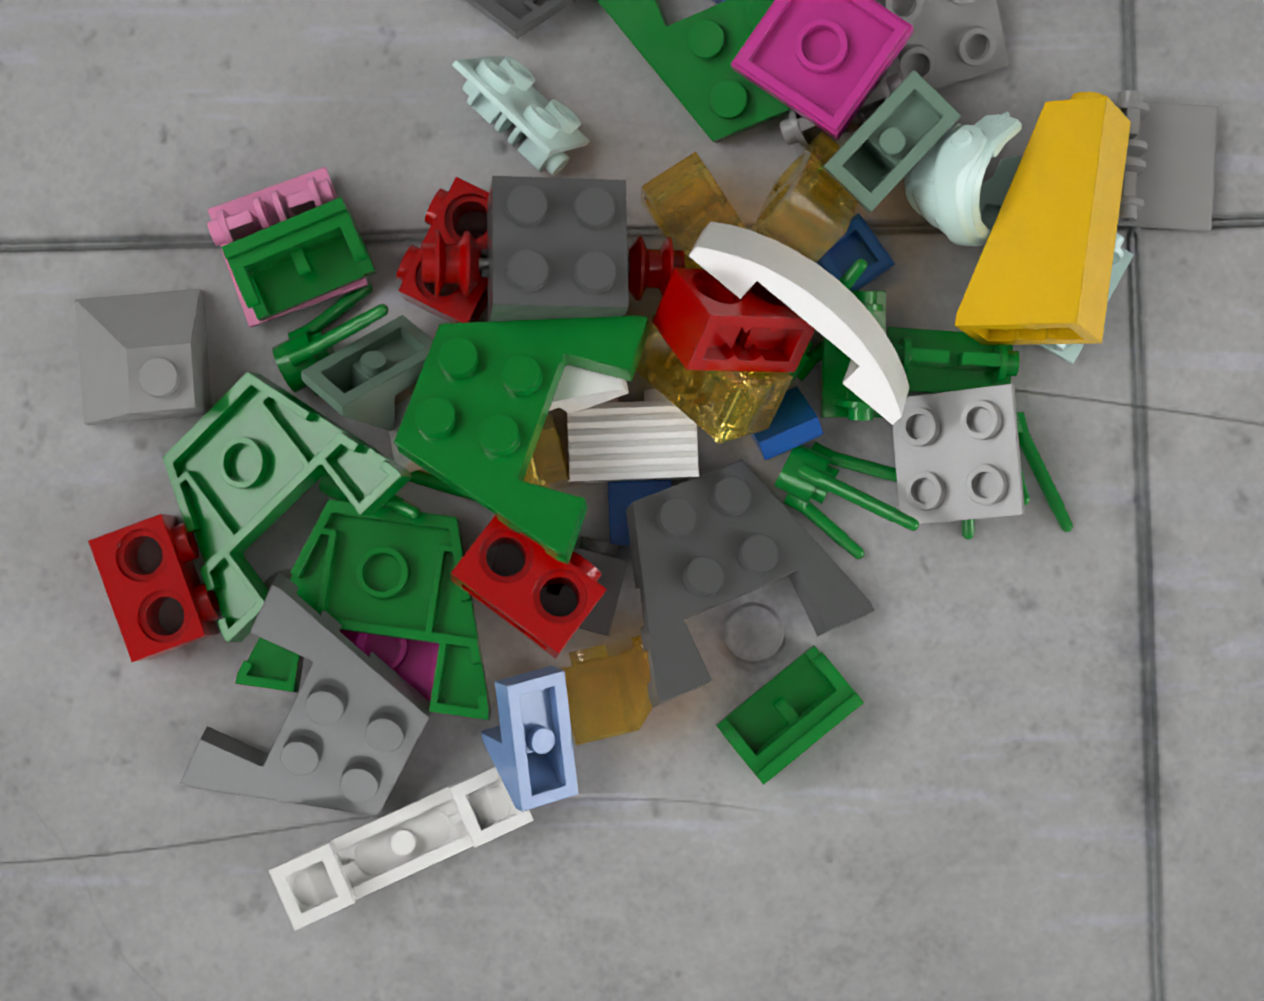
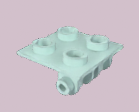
(506, 88)

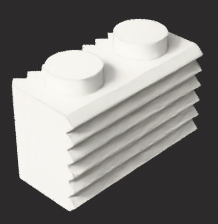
(632, 442)

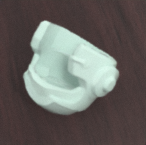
(949, 179)

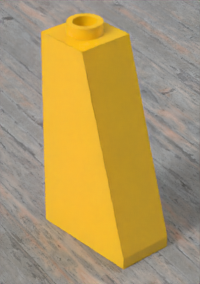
(1055, 233)

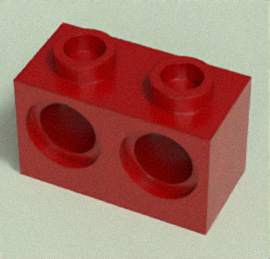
(444, 215)
(721, 332)
(139, 595)
(518, 596)

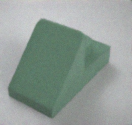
(891, 141)
(371, 371)

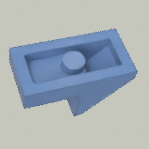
(533, 738)

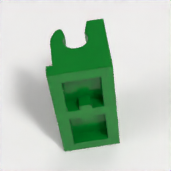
(299, 259)
(789, 714)

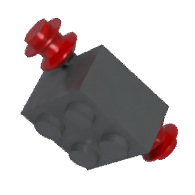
(553, 252)

